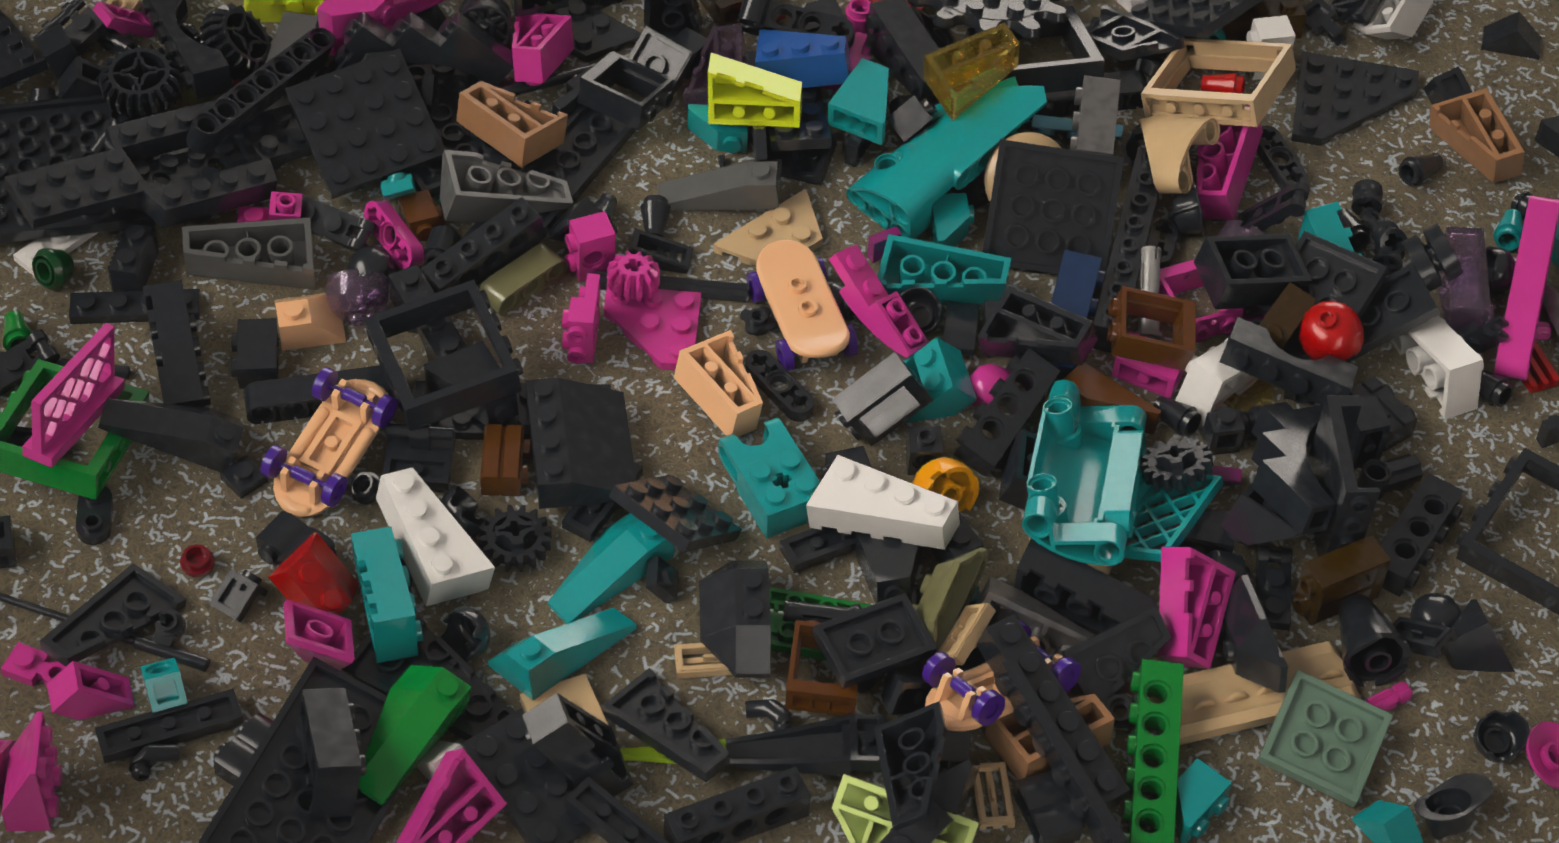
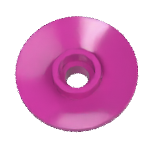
(1543, 752)

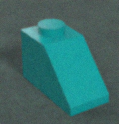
(720, 137)
(951, 219)

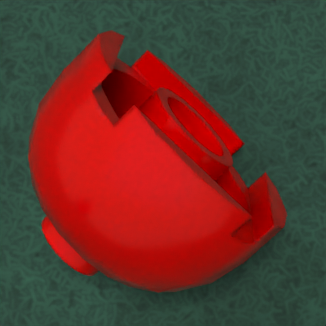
(1331, 330)

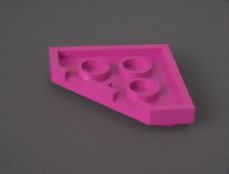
(657, 323)

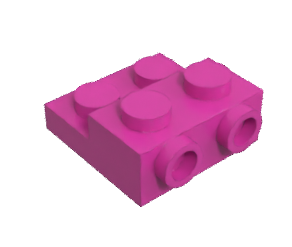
(582, 322)

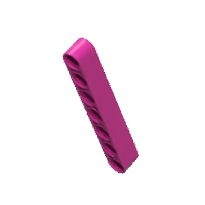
(1528, 287)

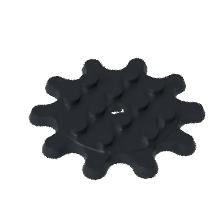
(1019, 15)

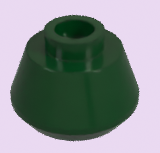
(52, 267)

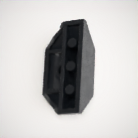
(737, 617)
(1250, 640)

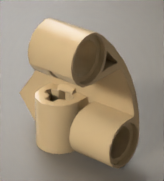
(1167, 147)

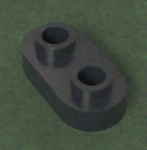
(95, 511)

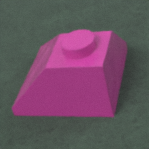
(318, 635)

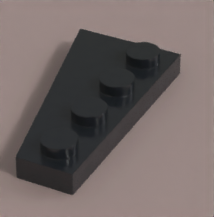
(112, 614)
(661, 722)

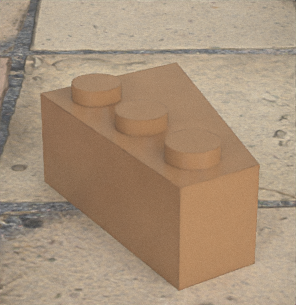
(510, 125)
(1479, 134)

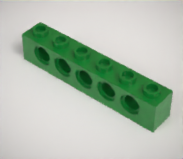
(1165, 682)

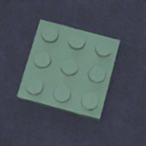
(1325, 738)

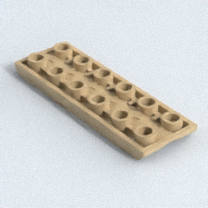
(1224, 703)

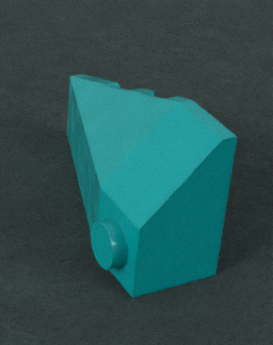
(609, 567)

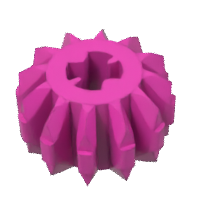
(633, 276)

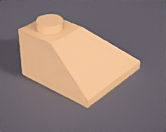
(307, 322)

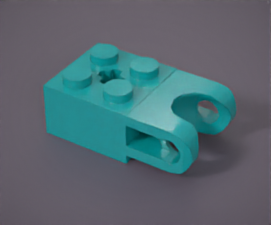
(770, 478)

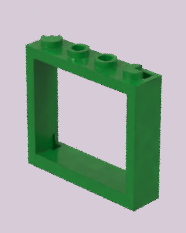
(65, 474)

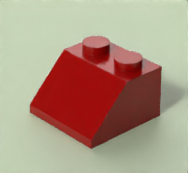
(315, 577)

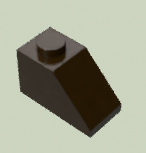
(1287, 314)

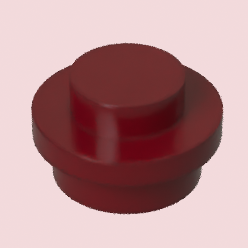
(197, 561)

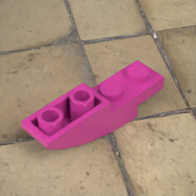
(880, 312)

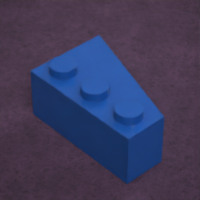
(804, 56)

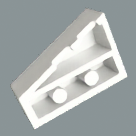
(1211, 382)

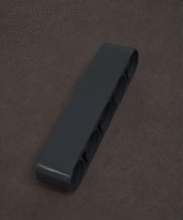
(292, 396)

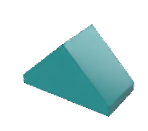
(1388, 823)

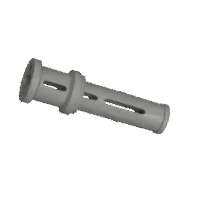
(1150, 282)

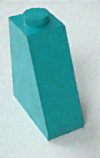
(862, 102)

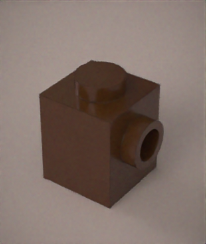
(420, 213)

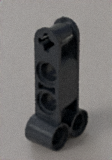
(764, 13)

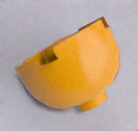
(949, 479)

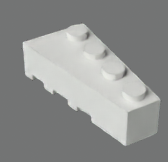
(1445, 363)
(881, 505)
(434, 544)

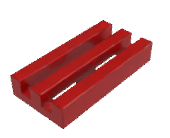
(1543, 372)

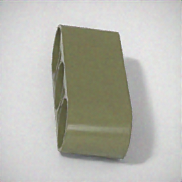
(523, 277)

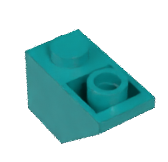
(1199, 796)

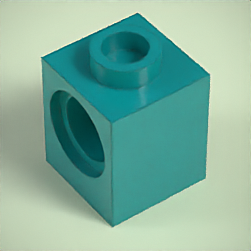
(163, 684)

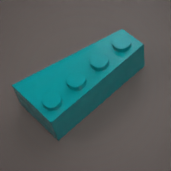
(944, 270)
(386, 594)

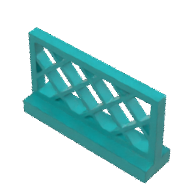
(1187, 518)

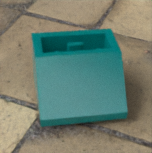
(944, 377)

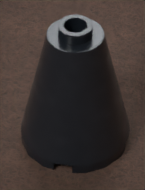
(1370, 643)

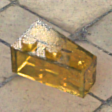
(970, 67)

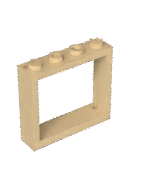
(1228, 108)

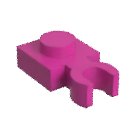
(29, 665)

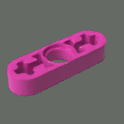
(406, 248)

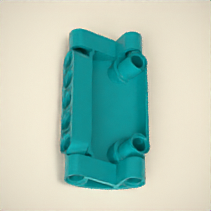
(1085, 477)

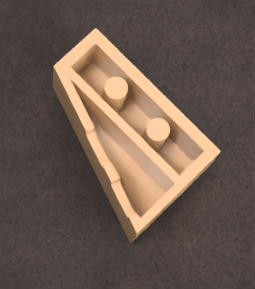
(719, 384)

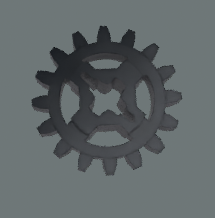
(1176, 464)
(515, 538)

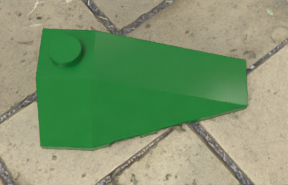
(410, 724)

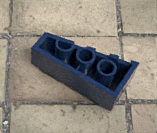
(1076, 290)

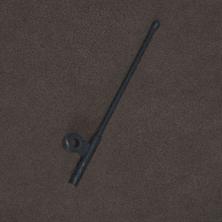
(160, 645)

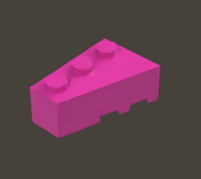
(540, 46)
(1192, 605)
(453, 804)

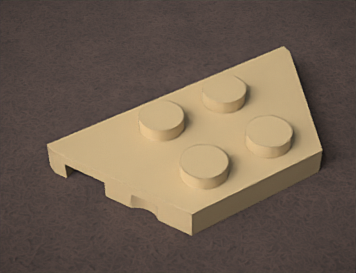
(791, 221)

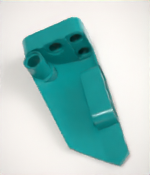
(941, 157)

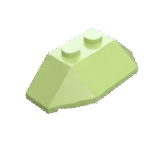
(866, 815)

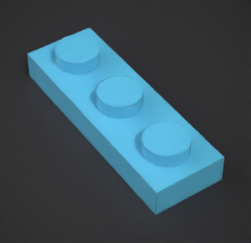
(1048, 125)

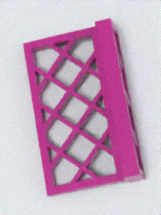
(73, 399)

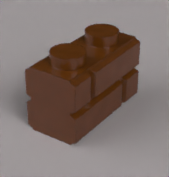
(503, 460)

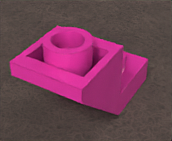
(282, 206)

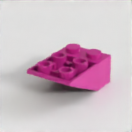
(32, 779)

